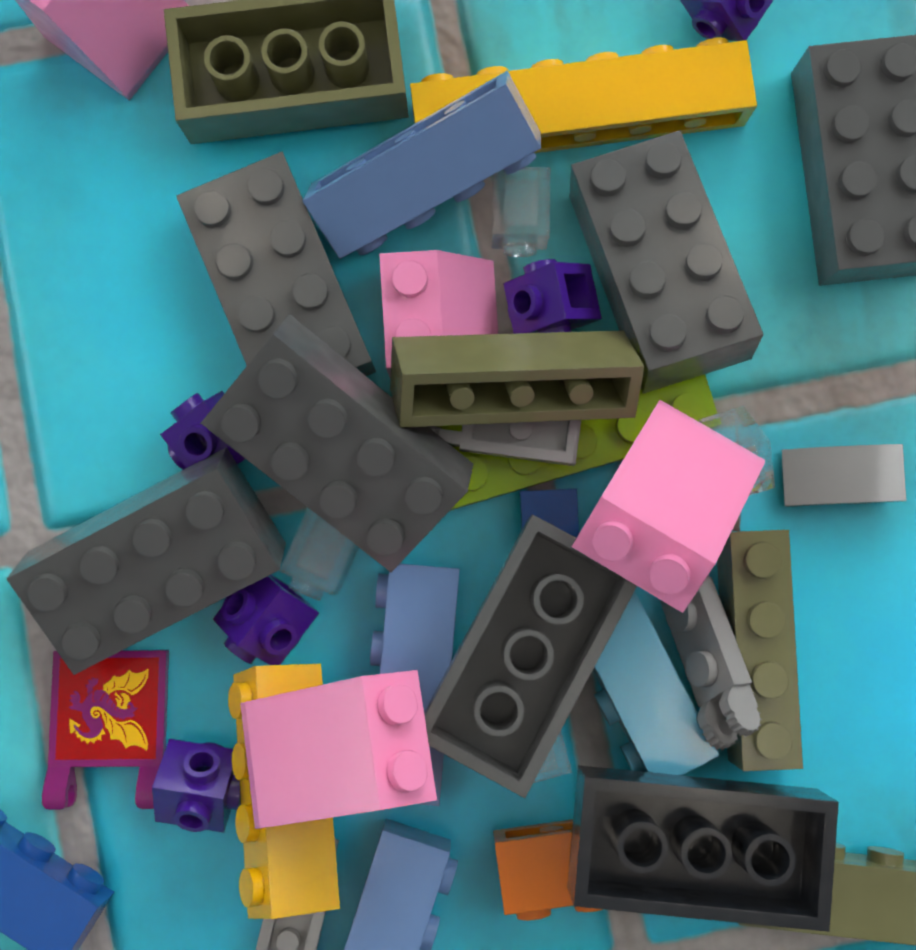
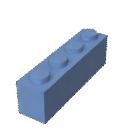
(424, 167)
(417, 631)
(402, 890)

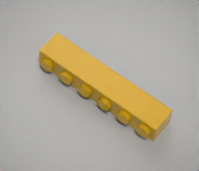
(619, 96)

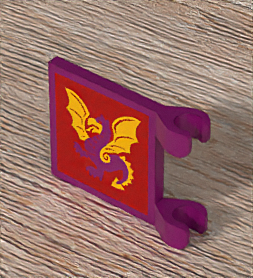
(107, 719)

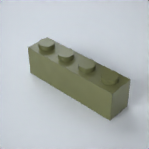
(514, 378)
(760, 610)
(871, 897)

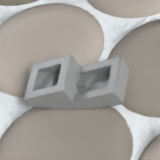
(844, 475)

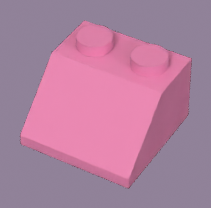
(436, 295)

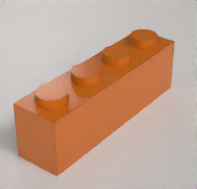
(535, 869)

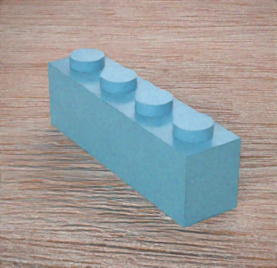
(648, 699)

